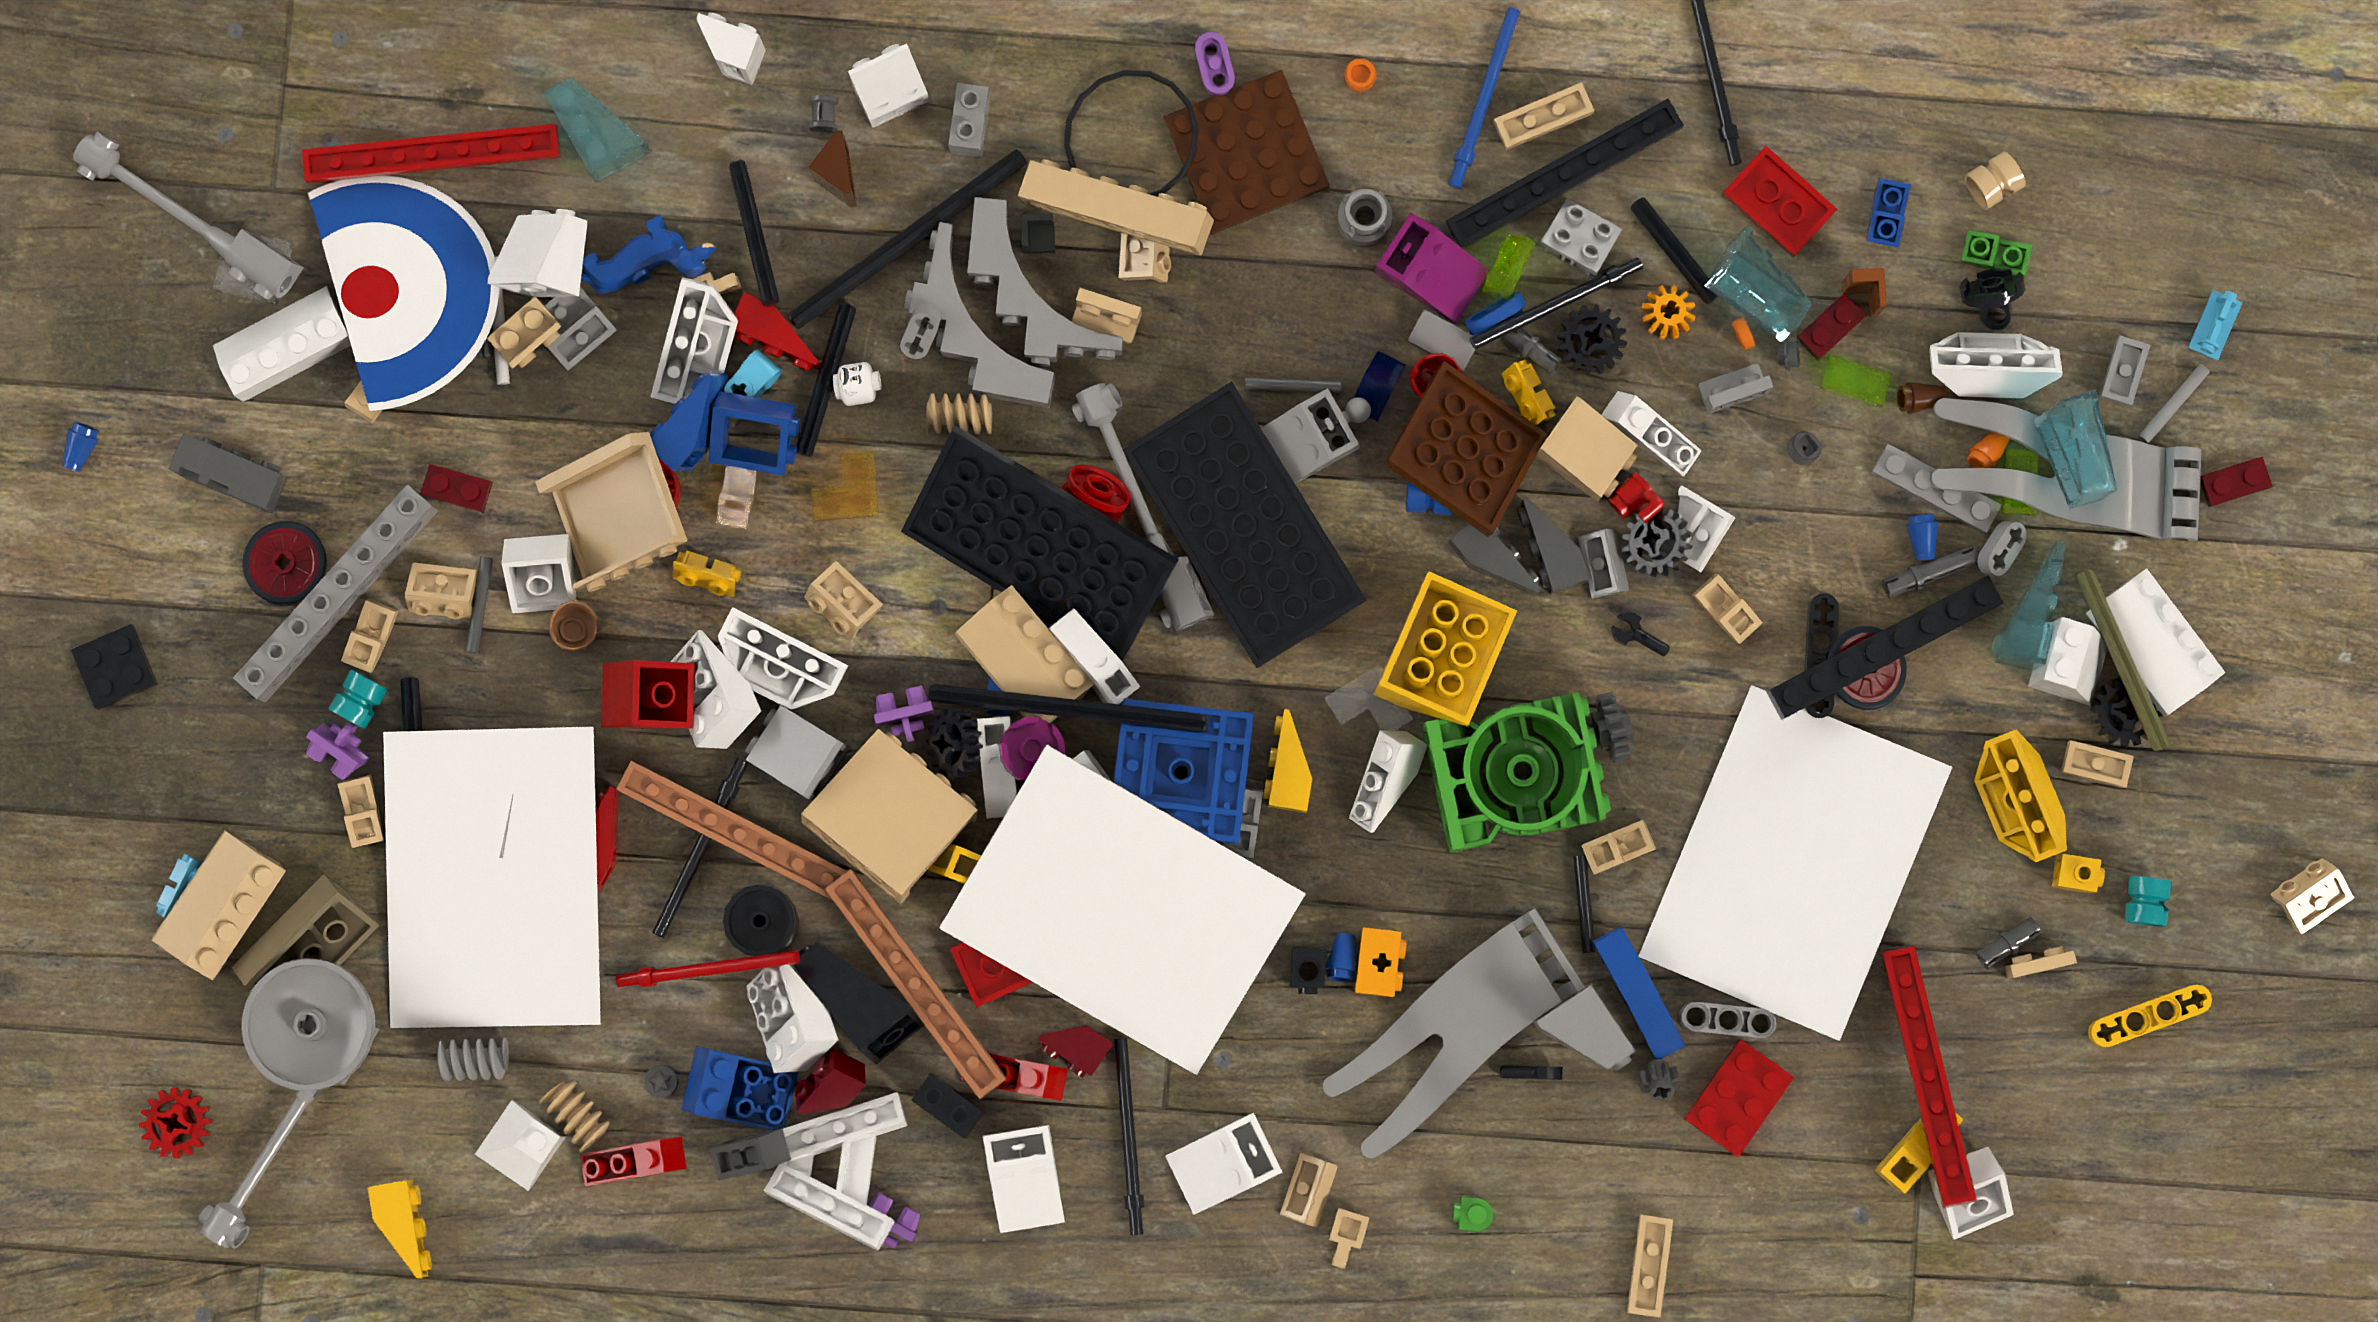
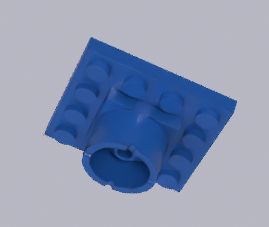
(1215, 764)

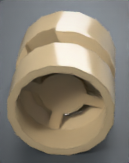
(1999, 178)

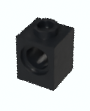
(1312, 955)

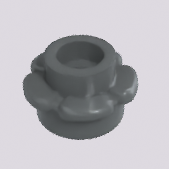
(1789, 354)

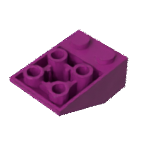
(1431, 268)

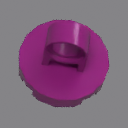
(1024, 744)

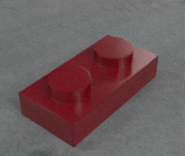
(1831, 326)
(2235, 482)
(456, 488)

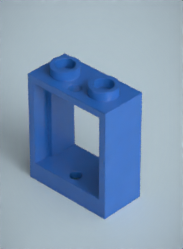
(758, 410)

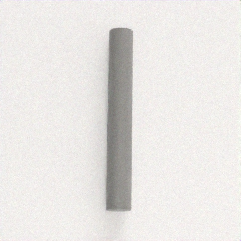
(2174, 404)

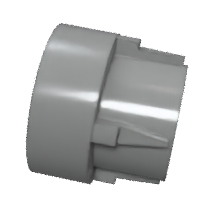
(1364, 200)

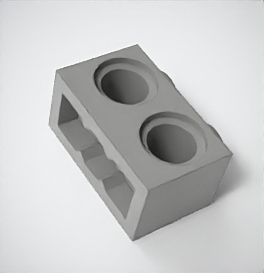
(969, 120)

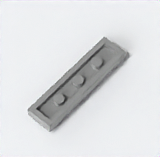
(1914, 478)

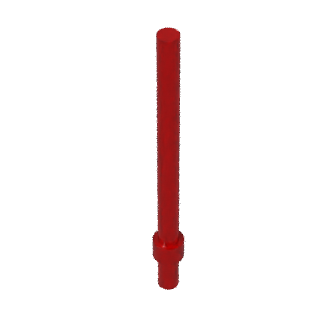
(651, 976)

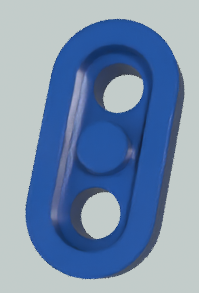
(1495, 313)

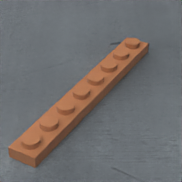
(729, 828)
(916, 984)

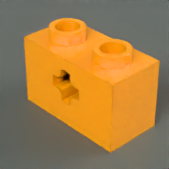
(1368, 978)

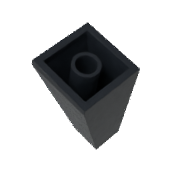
(863, 1008)

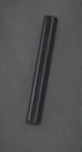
(1584, 903)

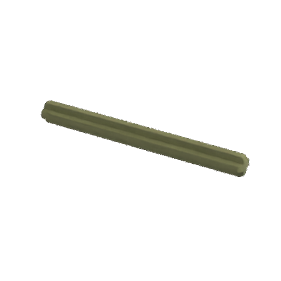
(2123, 660)

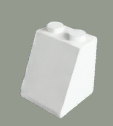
(542, 255)
(2072, 662)

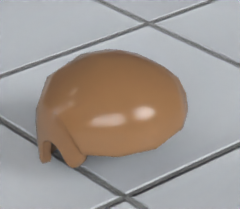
(573, 626)

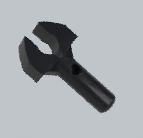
(1639, 635)
(1531, 1072)

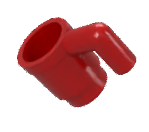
(1634, 495)

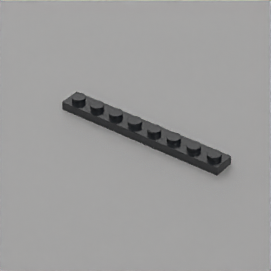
(1564, 174)
(1884, 647)

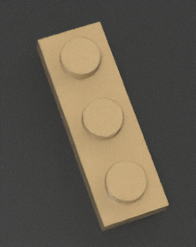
(1543, 116)
(1650, 1265)

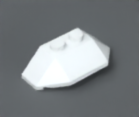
(695, 340)
(1994, 364)
(778, 663)

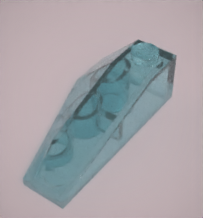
(2027, 632)

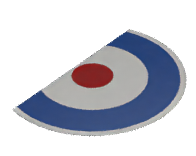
(407, 283)

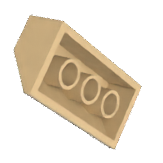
(1022, 651)
(218, 905)

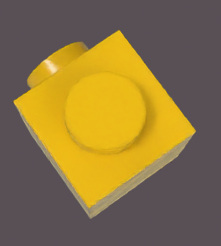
(2077, 873)

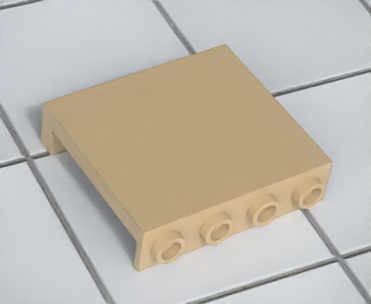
(616, 509)
(889, 814)

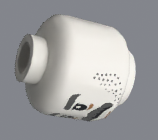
(856, 383)

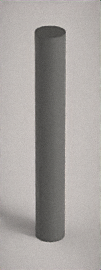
(1292, 385)
(479, 604)

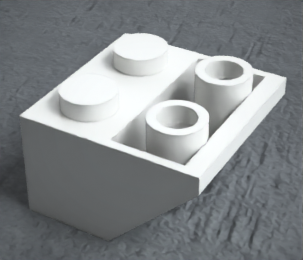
(734, 48)

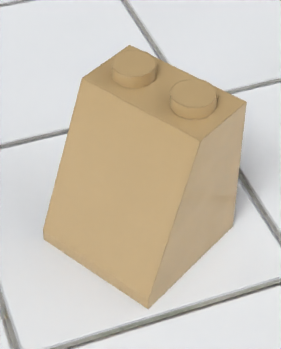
(1587, 450)

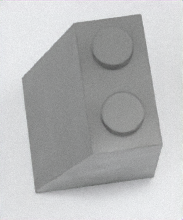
(796, 752)
(1587, 1030)

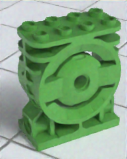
(1557, 720)

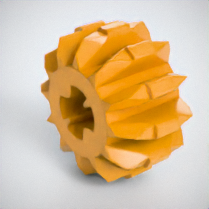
(1658, 304)

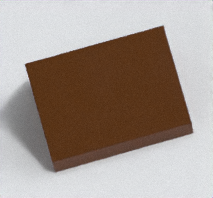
(833, 169)

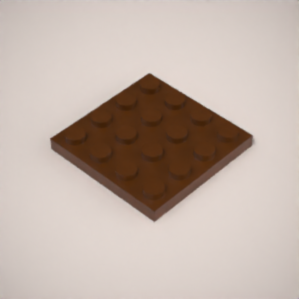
(1248, 151)
(1465, 449)

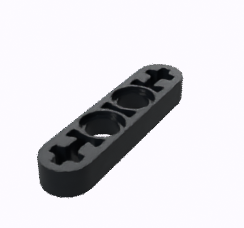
(1813, 654)

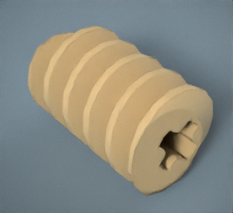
(959, 414)
(575, 1113)

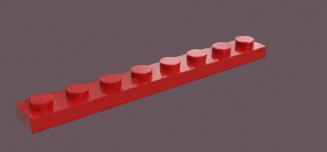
(431, 153)
(1929, 1077)

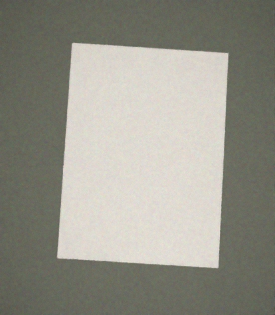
(1795, 863)
(1122, 910)
(482, 932)

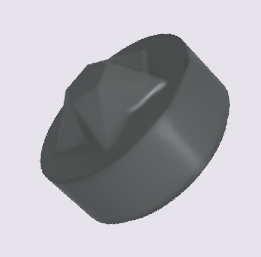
(1804, 448)
(661, 1081)

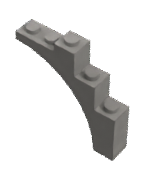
(1017, 302)
(996, 372)

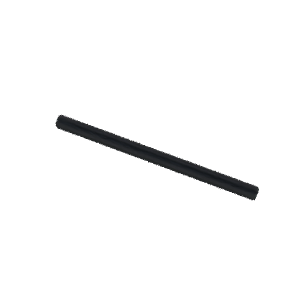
(907, 239)
(1069, 708)

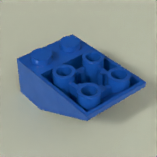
(687, 432)
(738, 1089)

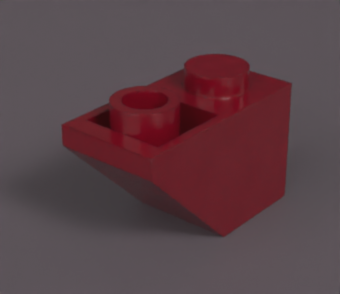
(1078, 1045)
(831, 1083)

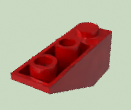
(770, 329)
(606, 834)
(1031, 1077)
(633, 1161)

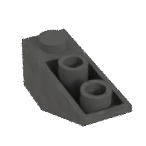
(1557, 553)
(1494, 559)

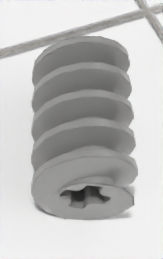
(473, 1060)

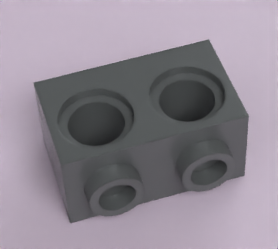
(750, 1154)

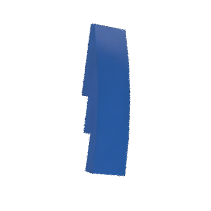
(1638, 993)

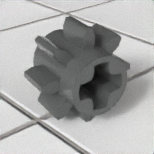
(1659, 1080)

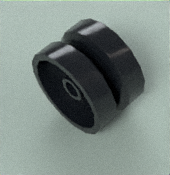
(760, 901)

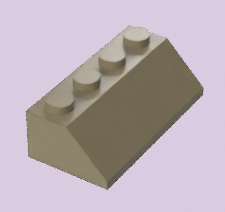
(317, 926)

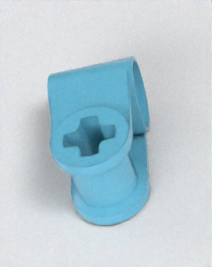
(754, 376)

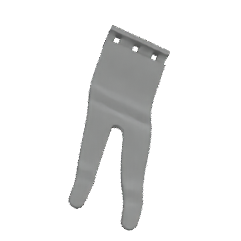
(2141, 473)
(1474, 1012)

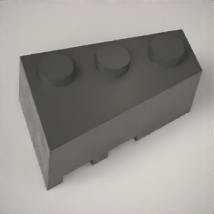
(228, 472)

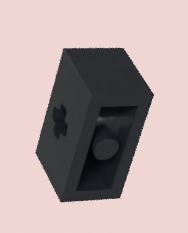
(948, 1105)

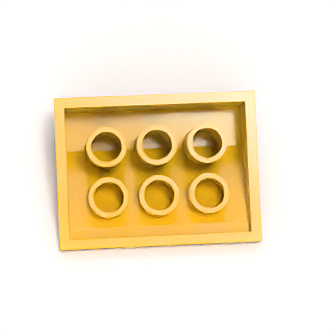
(1445, 651)

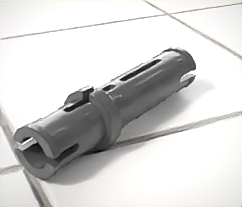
(1921, 575)

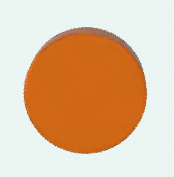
(1360, 75)
(1743, 333)

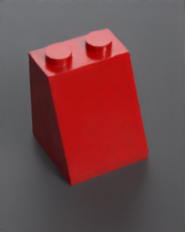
(647, 695)

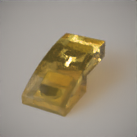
(737, 497)

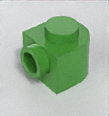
(1472, 1214)

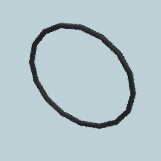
(1172, 85)

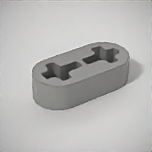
(926, 333)
(2003, 549)

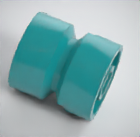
(358, 699)
(2148, 901)

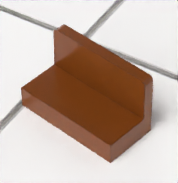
(1867, 281)

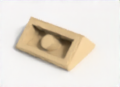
(1308, 1190)

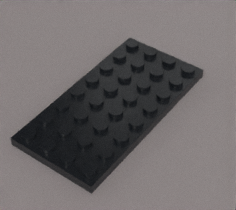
(1244, 525)
(1039, 539)

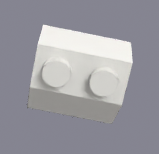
(538, 572)
(1991, 1193)

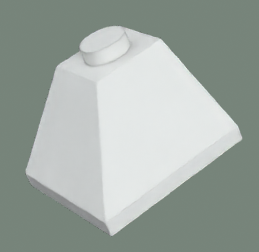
(520, 1145)

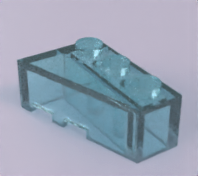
(594, 130)
(1757, 288)
(2078, 448)

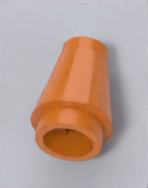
(1987, 451)

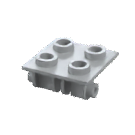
(1580, 237)

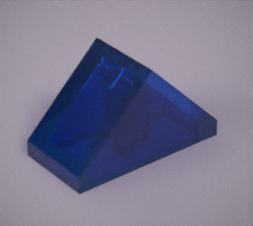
(1379, 383)

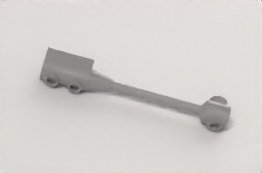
(245, 253)
(1183, 592)
(226, 1220)

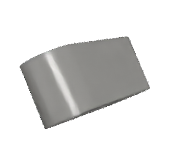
(1743, 1020)

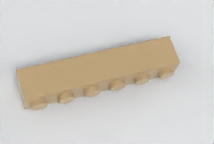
(1116, 207)

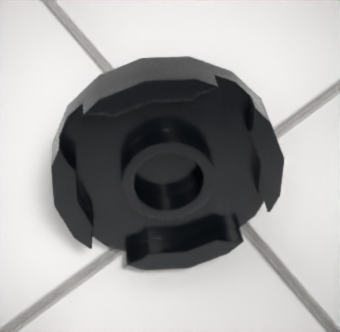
(1993, 290)

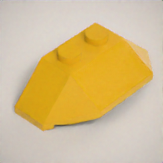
(2020, 797)

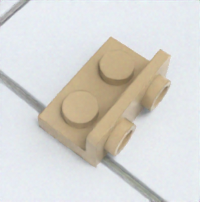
(1143, 259)
(1106, 315)
(524, 333)
(440, 590)
(842, 600)
(2312, 895)

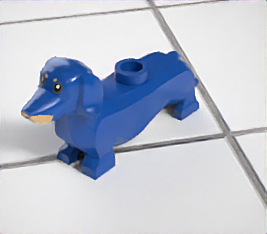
(644, 255)

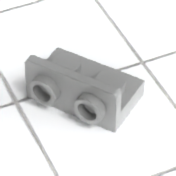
(1734, 388)

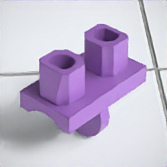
(888, 712)
(340, 744)
(906, 1224)

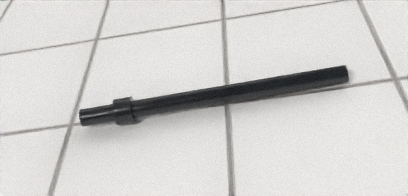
(1727, 132)
(1610, 277)
(728, 789)
(1133, 1200)

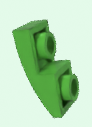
(1991, 252)

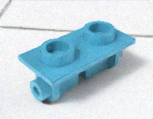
(2215, 324)
(182, 874)

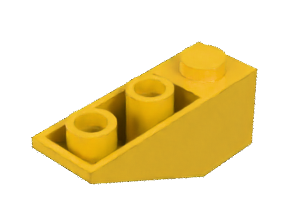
(1291, 775)
(1907, 1159)
(397, 1217)

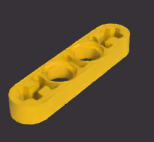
(2148, 1011)

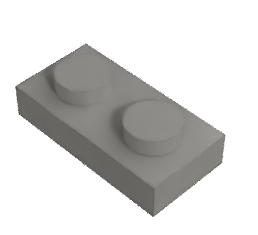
(2124, 371)

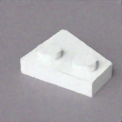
(1707, 526)

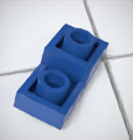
(1888, 212)

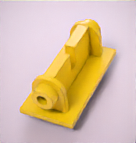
(1520, 381)
(691, 570)

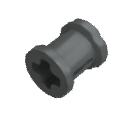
(823, 113)

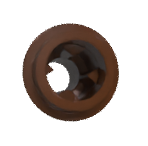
(1919, 397)

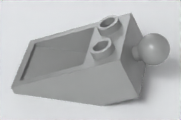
(1306, 441)

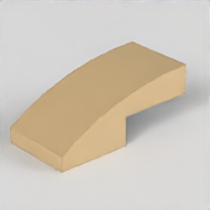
(1727, 608)
(370, 635)
(361, 811)
(1618, 847)

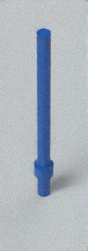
(1464, 155)

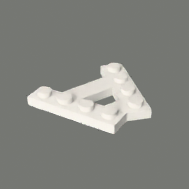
(856, 1133)

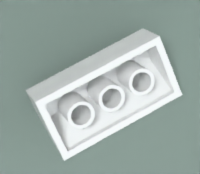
(282, 344)
(2162, 643)

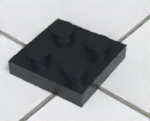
(114, 667)

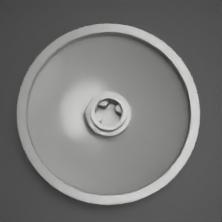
(308, 1024)

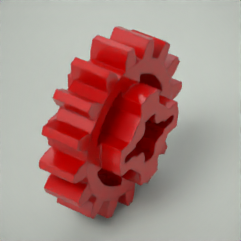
(170, 1134)

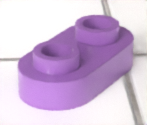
(1214, 65)

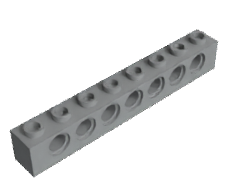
(335, 594)

